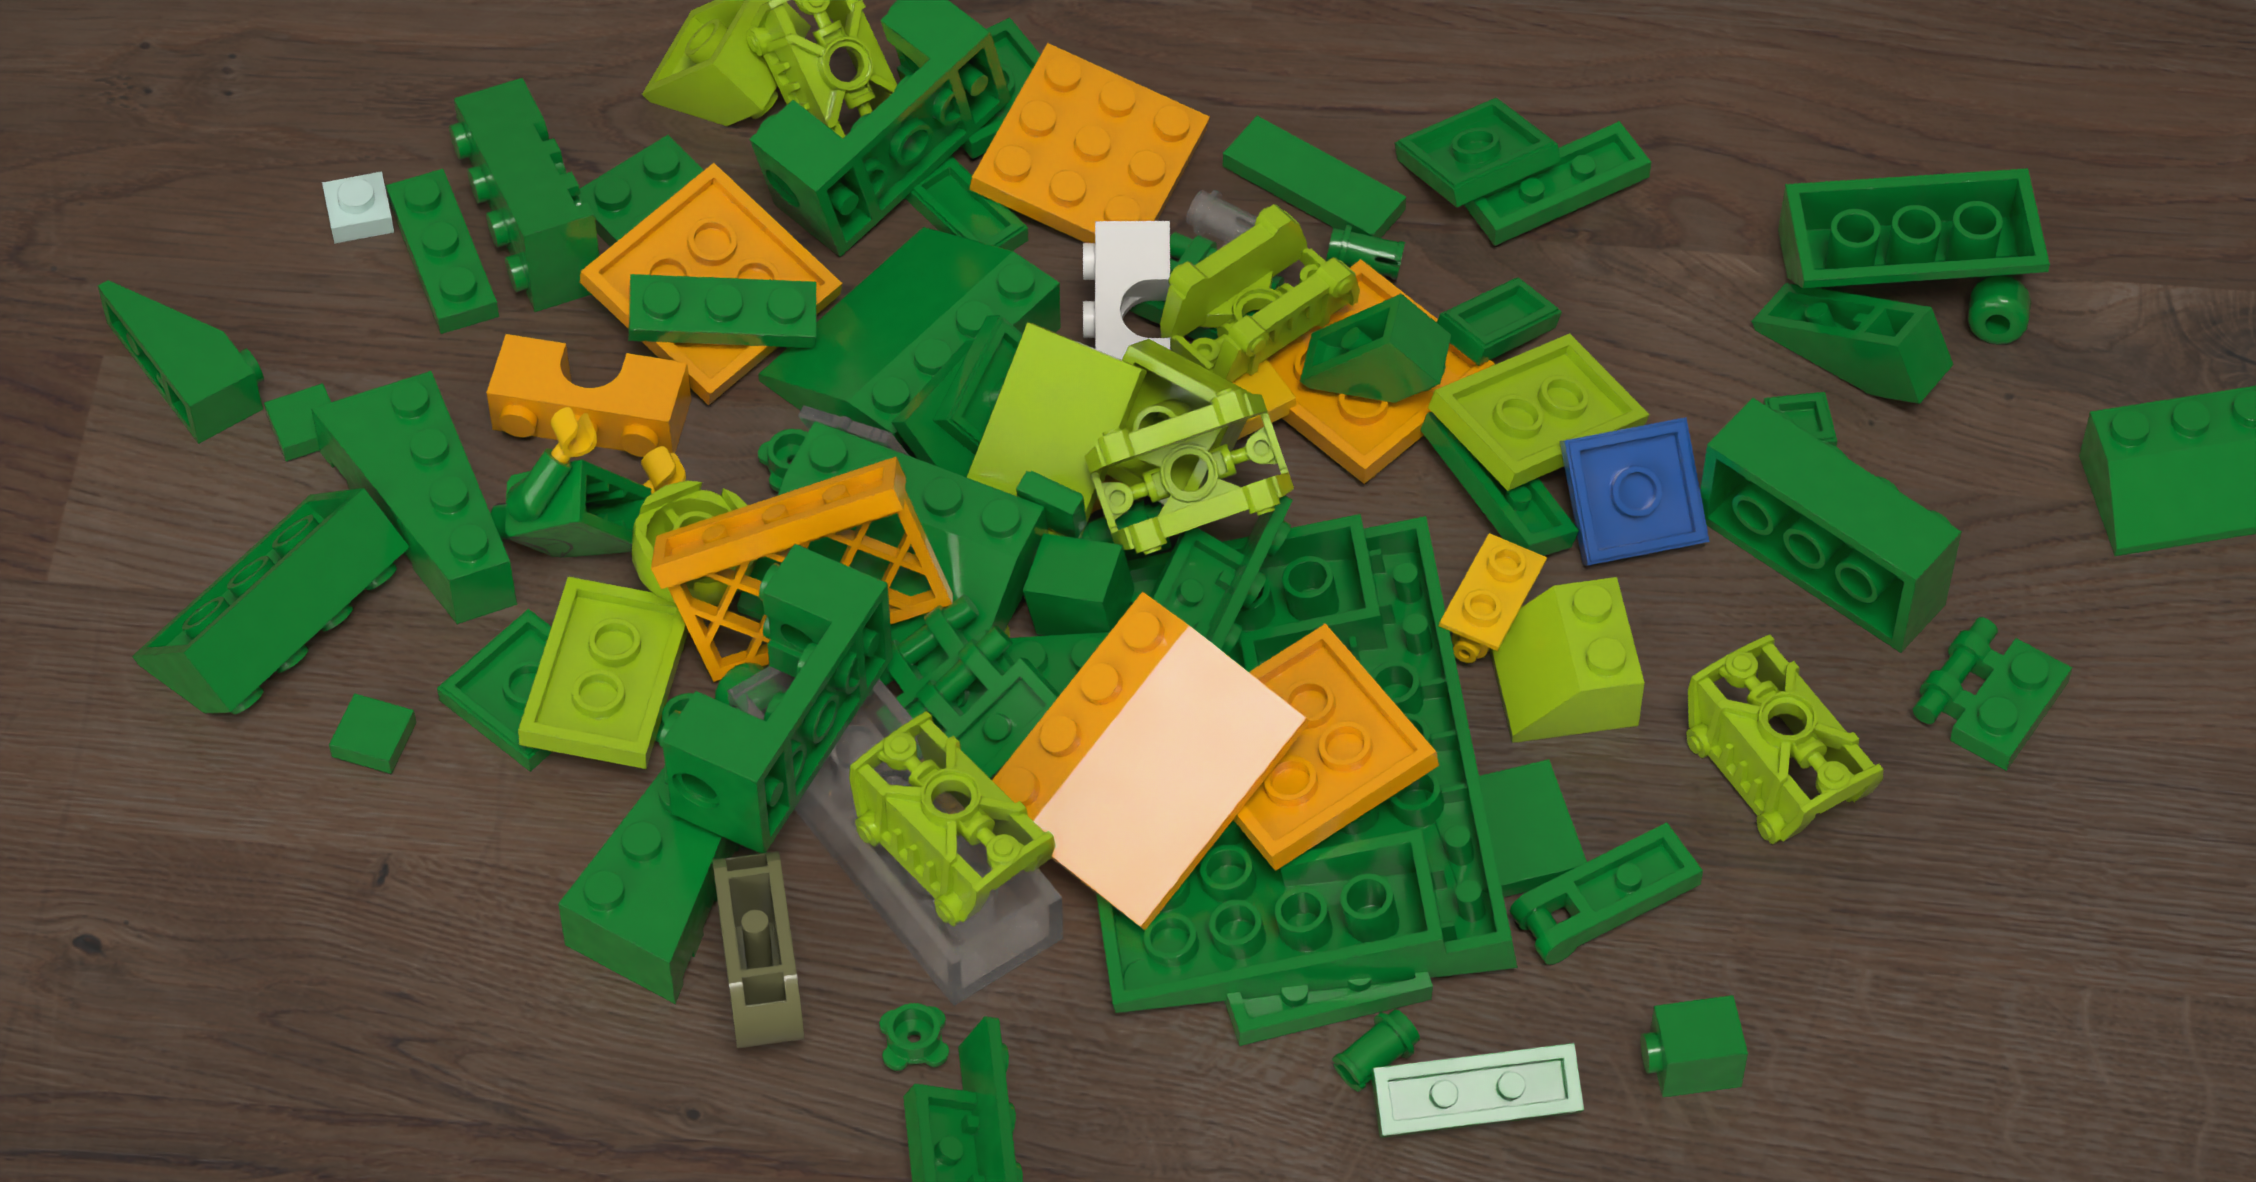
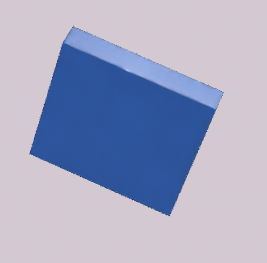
(1634, 491)

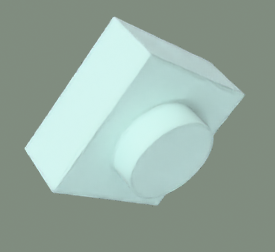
(358, 207)

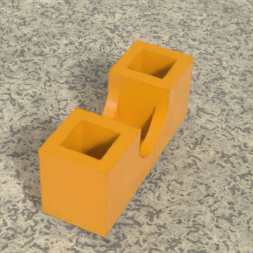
(630, 414)

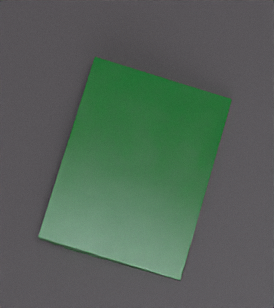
(1381, 875)

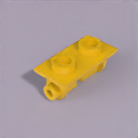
(1490, 597)

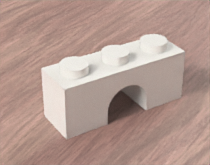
(1128, 268)

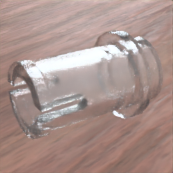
(1218, 217)

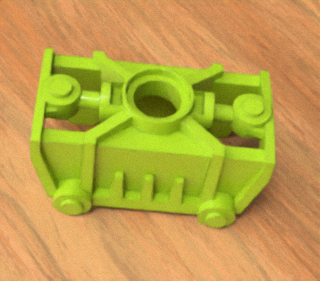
(803, 66)
(1240, 280)
(1180, 436)
(1758, 757)
(927, 838)

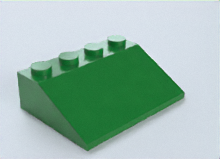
(907, 323)
(976, 531)

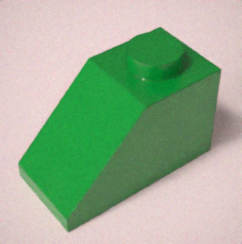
(1378, 353)

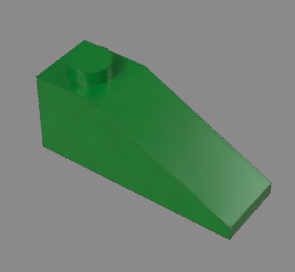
(1865, 340)
(186, 361)

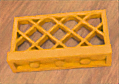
(771, 530)

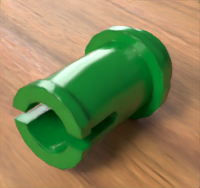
(1378, 253)
(1379, 1047)

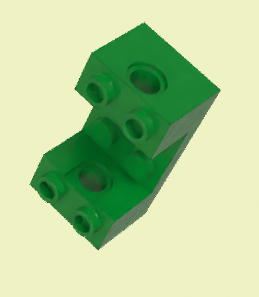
(944, 97)
(750, 772)

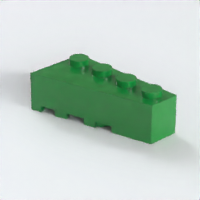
(528, 192)
(415, 469)
(646, 895)

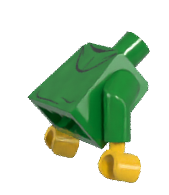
(575, 505)

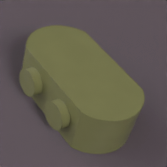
(758, 949)

